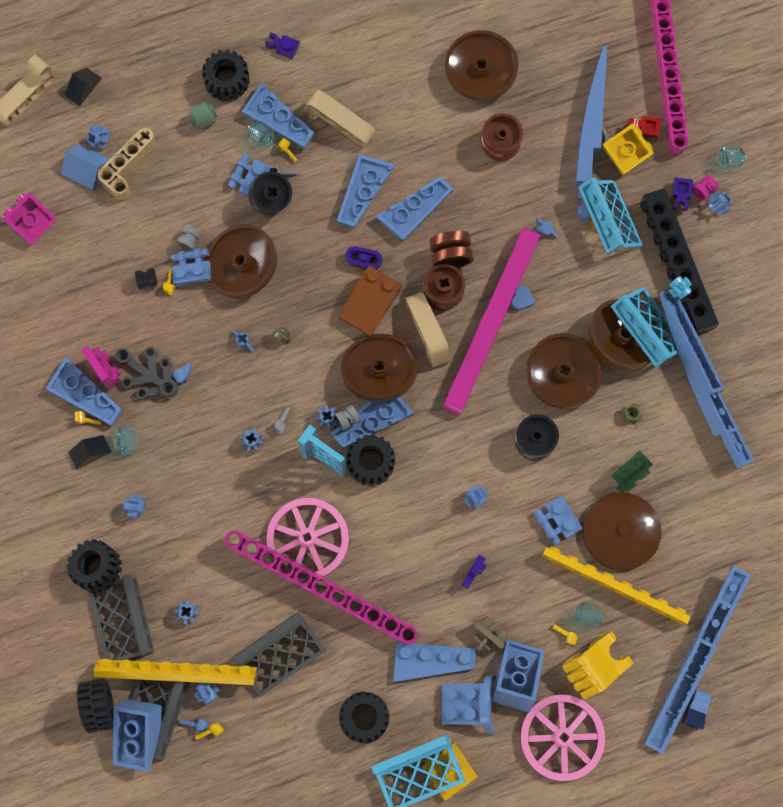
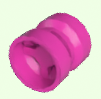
(707, 186)

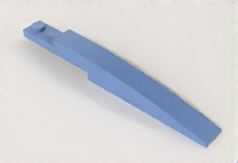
(591, 132)
(704, 380)
(697, 659)

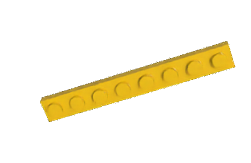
(623, 588)
(175, 672)

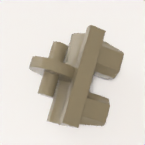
(483, 628)

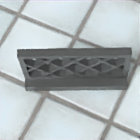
(138, 619)
(273, 637)
(170, 713)

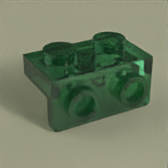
(633, 469)

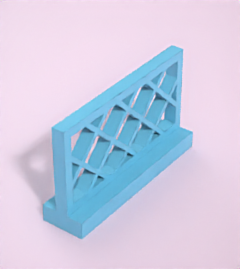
(601, 212)
(642, 330)
(312, 446)
(413, 756)

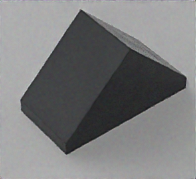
(81, 85)
(89, 450)

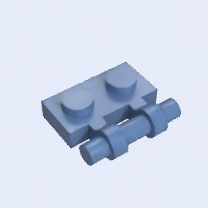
(253, 170)
(193, 272)
(563, 518)

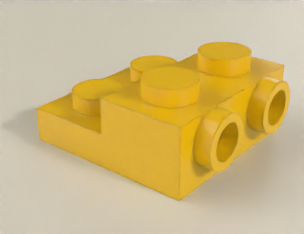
(628, 149)
(452, 775)

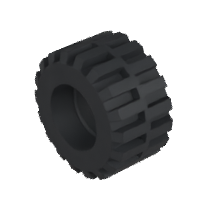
(219, 63)
(370, 444)
(84, 556)
(95, 705)
(346, 712)

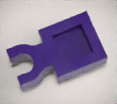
(284, 46)
(681, 191)
(478, 567)

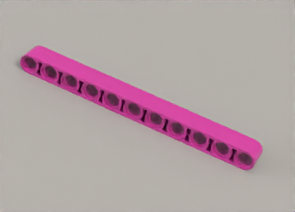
(669, 68)
(491, 321)
(327, 595)

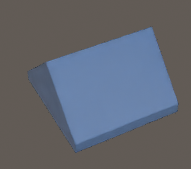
(82, 165)

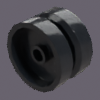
(280, 189)
(534, 426)

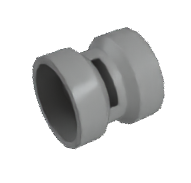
(188, 238)
(347, 417)

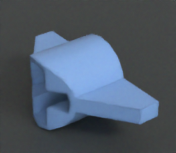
(545, 228)
(243, 340)
(182, 374)

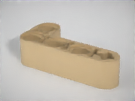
(27, 90)
(339, 117)
(130, 161)
(428, 328)

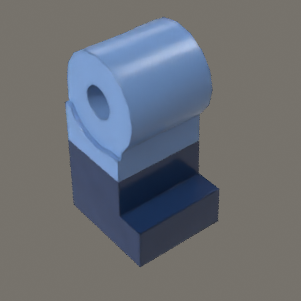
(697, 709)

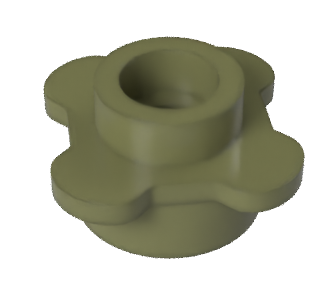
(282, 334)
(634, 408)

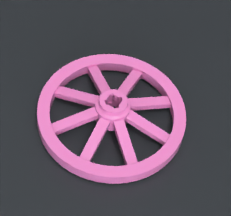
(320, 504)
(557, 732)

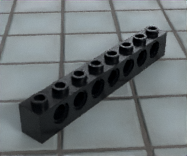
(660, 200)

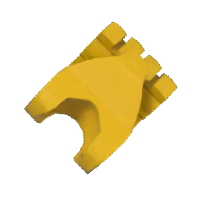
(595, 667)

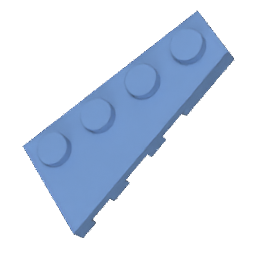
(267, 108)
(363, 187)
(408, 214)
(80, 391)
(374, 418)
(426, 660)

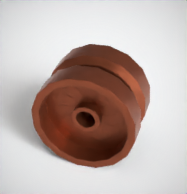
(501, 137)
(452, 249)
(453, 282)

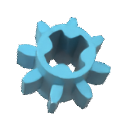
(680, 287)

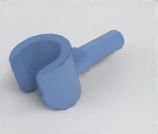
(199, 725)

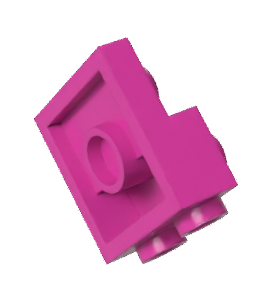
(29, 218)
(100, 364)

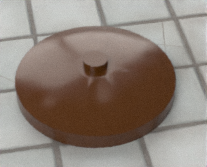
(481, 65)
(242, 261)
(613, 340)
(379, 367)
(564, 371)
(621, 531)

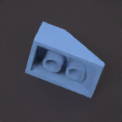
(518, 676)
(135, 734)

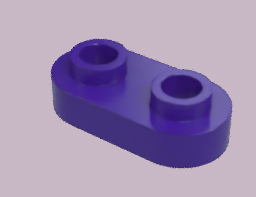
(364, 257)

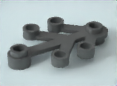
(149, 376)

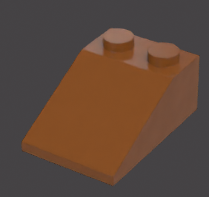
(370, 301)

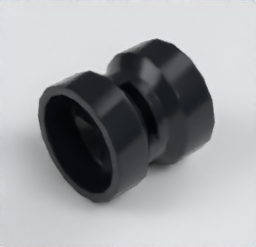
(146, 278)

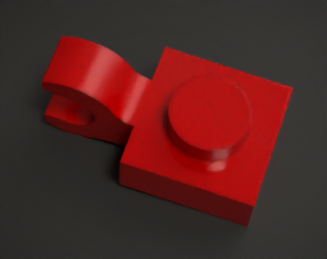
(648, 125)

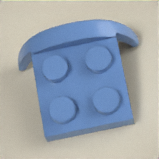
(468, 704)

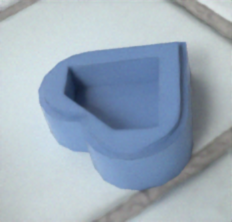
(522, 298)

